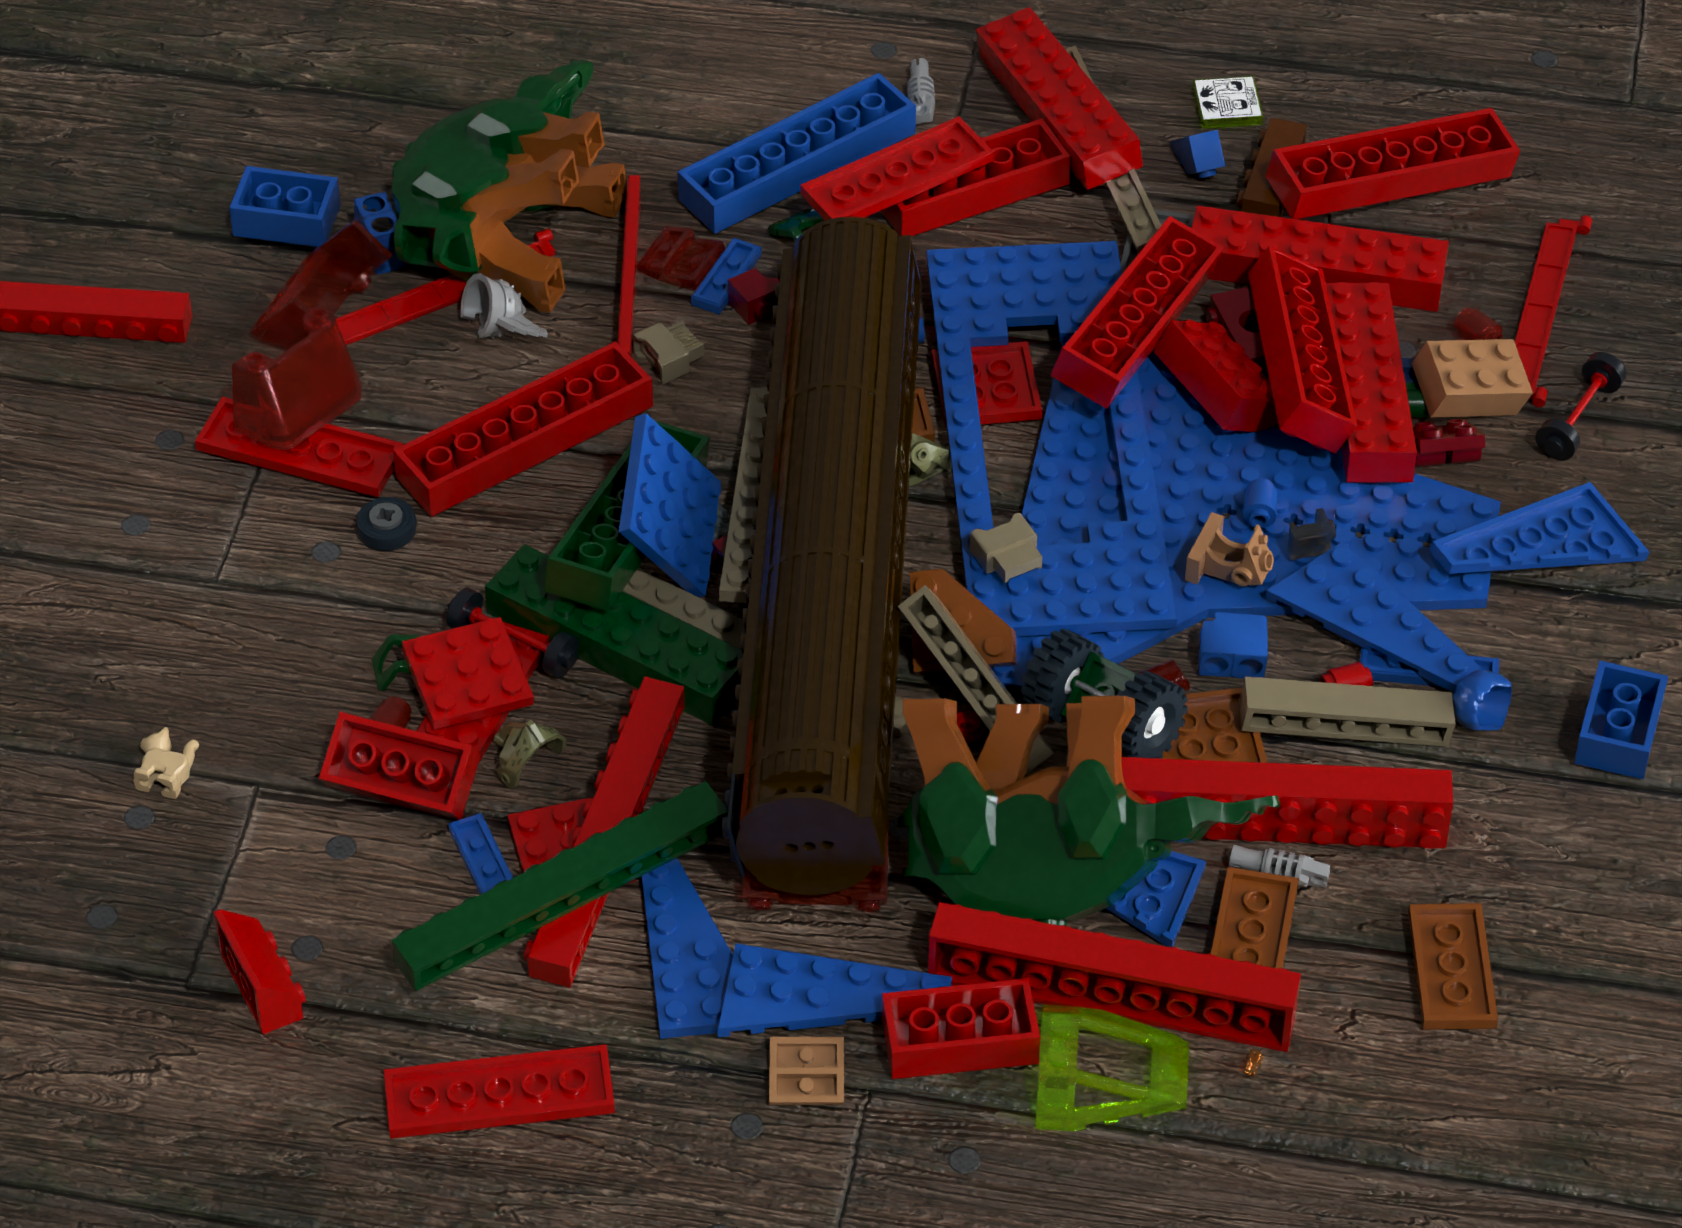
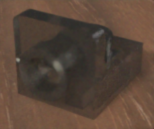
(1311, 539)

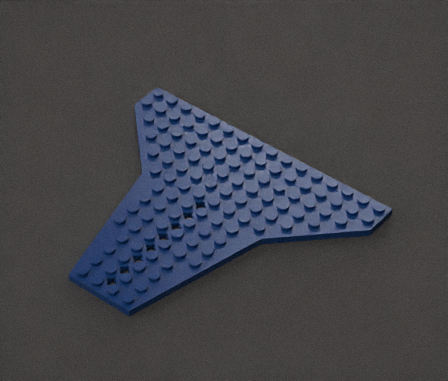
(1207, 471)

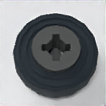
(386, 523)

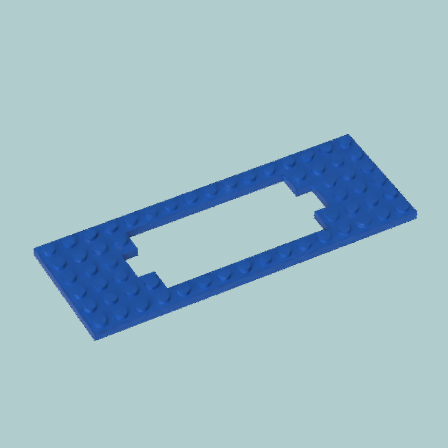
(1123, 570)

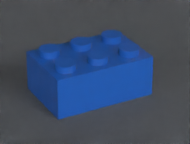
(285, 206)
(1621, 719)

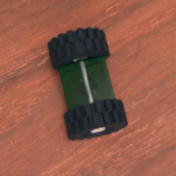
(1075, 667)

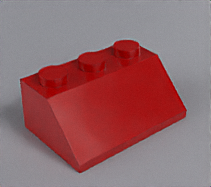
(259, 971)

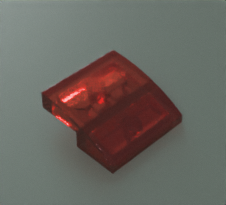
(680, 257)

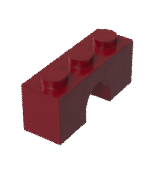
(752, 295)
(1238, 316)

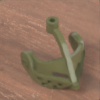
(927, 459)
(515, 757)

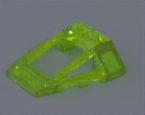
(1060, 1074)

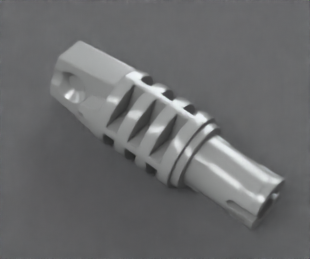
(921, 90)
(1281, 863)

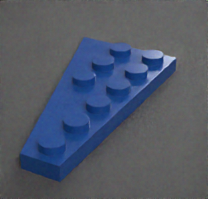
(1553, 532)
(1370, 612)
(1162, 897)
(686, 954)
(808, 990)

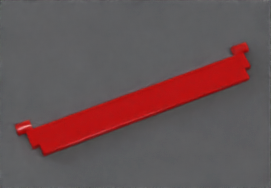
(1544, 297)
(417, 301)

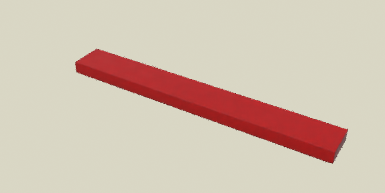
(629, 263)

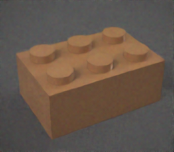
(1472, 378)

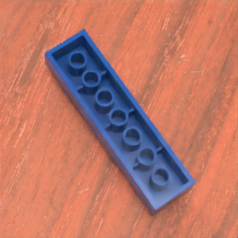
(794, 151)

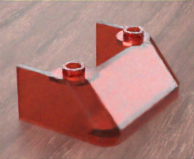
(322, 281)

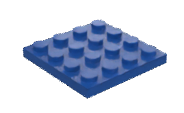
(670, 506)

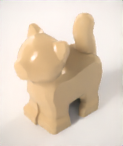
(164, 765)

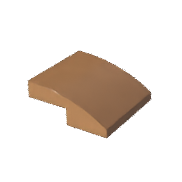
(806, 1071)

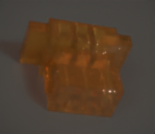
(1255, 1060)

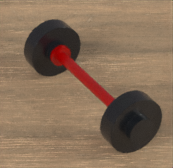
(1558, 437)
(559, 654)

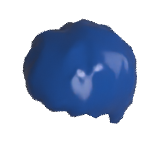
(1482, 700)

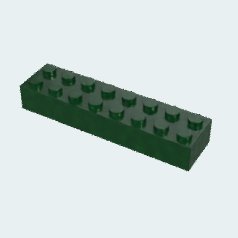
(593, 557)
(625, 641)

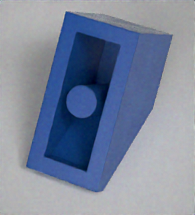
(1199, 153)

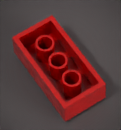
(1218, 375)
(400, 766)
(960, 1028)

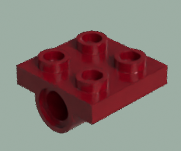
(1456, 441)

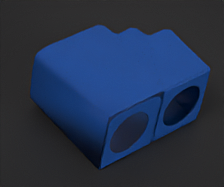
(384, 209)
(1233, 646)

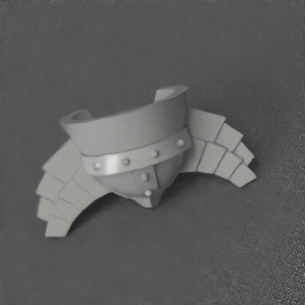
(497, 307)

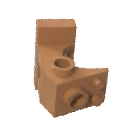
(1212, 548)

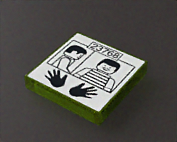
(1227, 102)

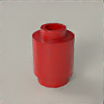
(1348, 674)

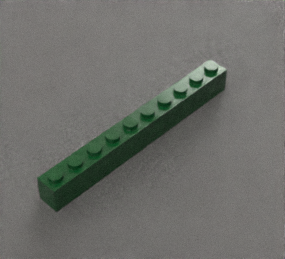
(558, 885)

